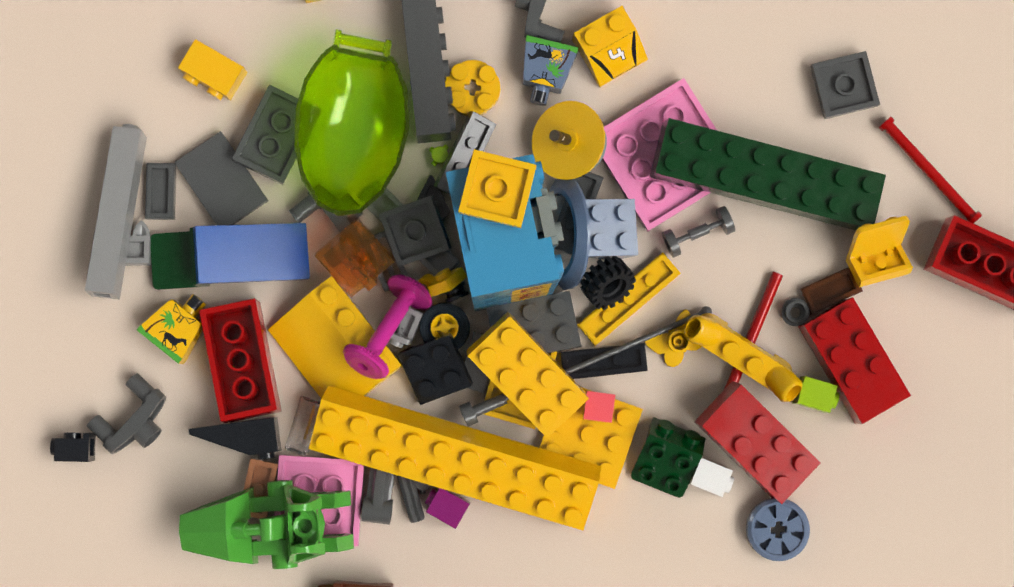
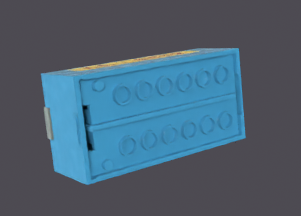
(508, 261)

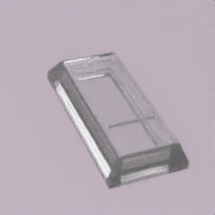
(303, 426)

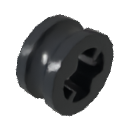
(456, 293)

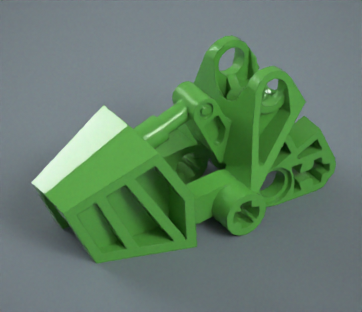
(290, 538)

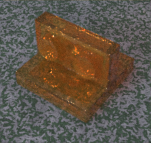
(355, 258)

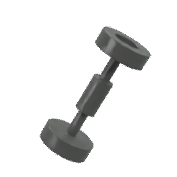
(724, 220)

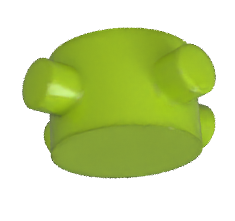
(439, 154)

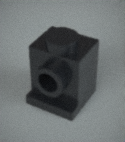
(73, 447)

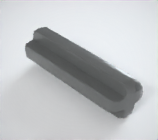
(411, 499)

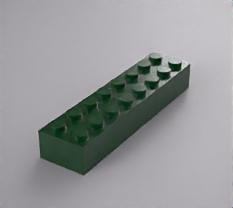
(766, 175)

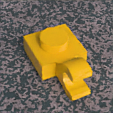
(443, 280)

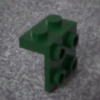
(173, 261)
(668, 457)

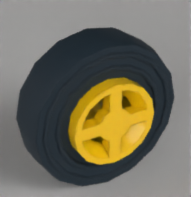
(444, 319)

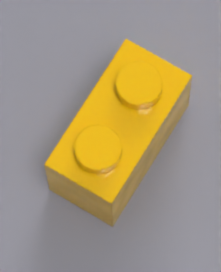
(212, 70)

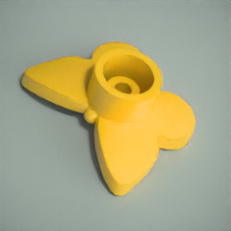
(672, 343)

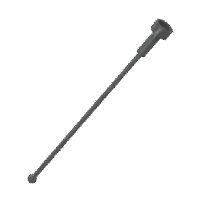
(471, 413)

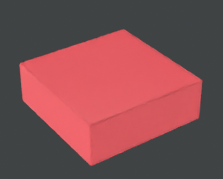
(599, 406)

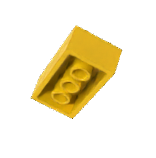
(527, 374)

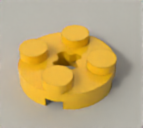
(484, 77)

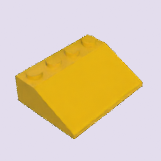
(317, 333)

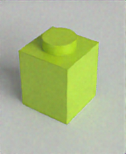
(817, 395)

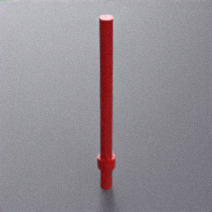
(758, 319)

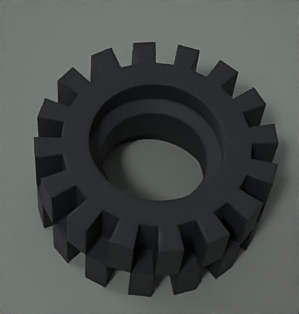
(607, 282)

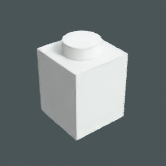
(712, 478)

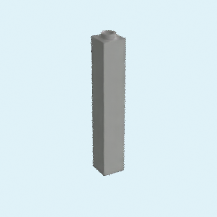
(116, 212)

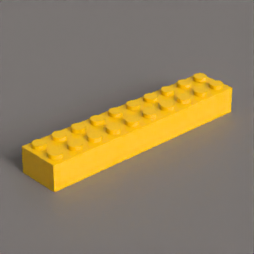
(455, 457)

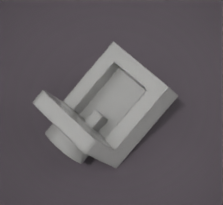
(407, 329)

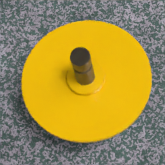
(569, 140)

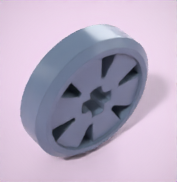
(790, 542)

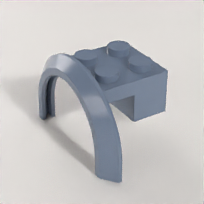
(600, 229)

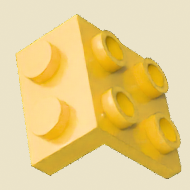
(878, 252)

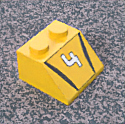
(610, 46)

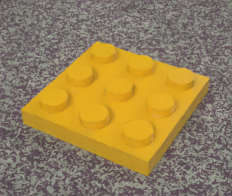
(597, 441)

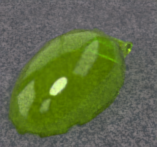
(351, 124)

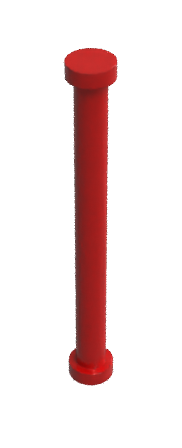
(929, 170)

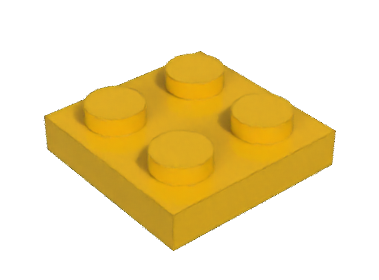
(497, 189)

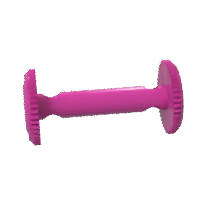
(408, 293)

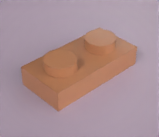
(257, 476)

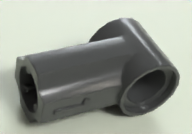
(378, 502)

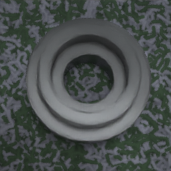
(803, 308)

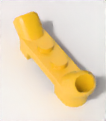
(744, 355)

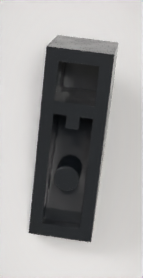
(247, 437)

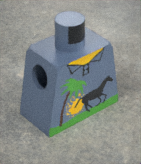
(546, 67)

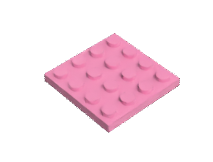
(632, 149)

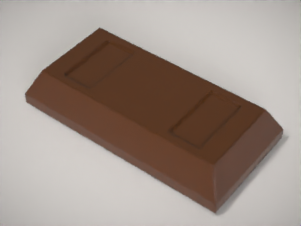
(830, 290)

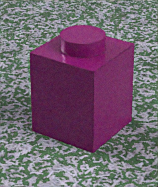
(446, 506)

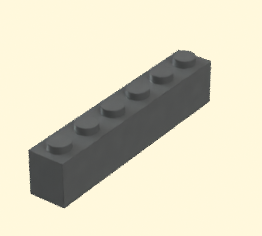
(428, 70)

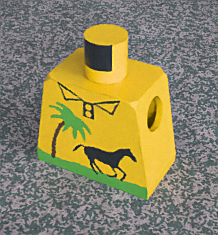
(175, 328)

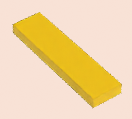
(647, 285)

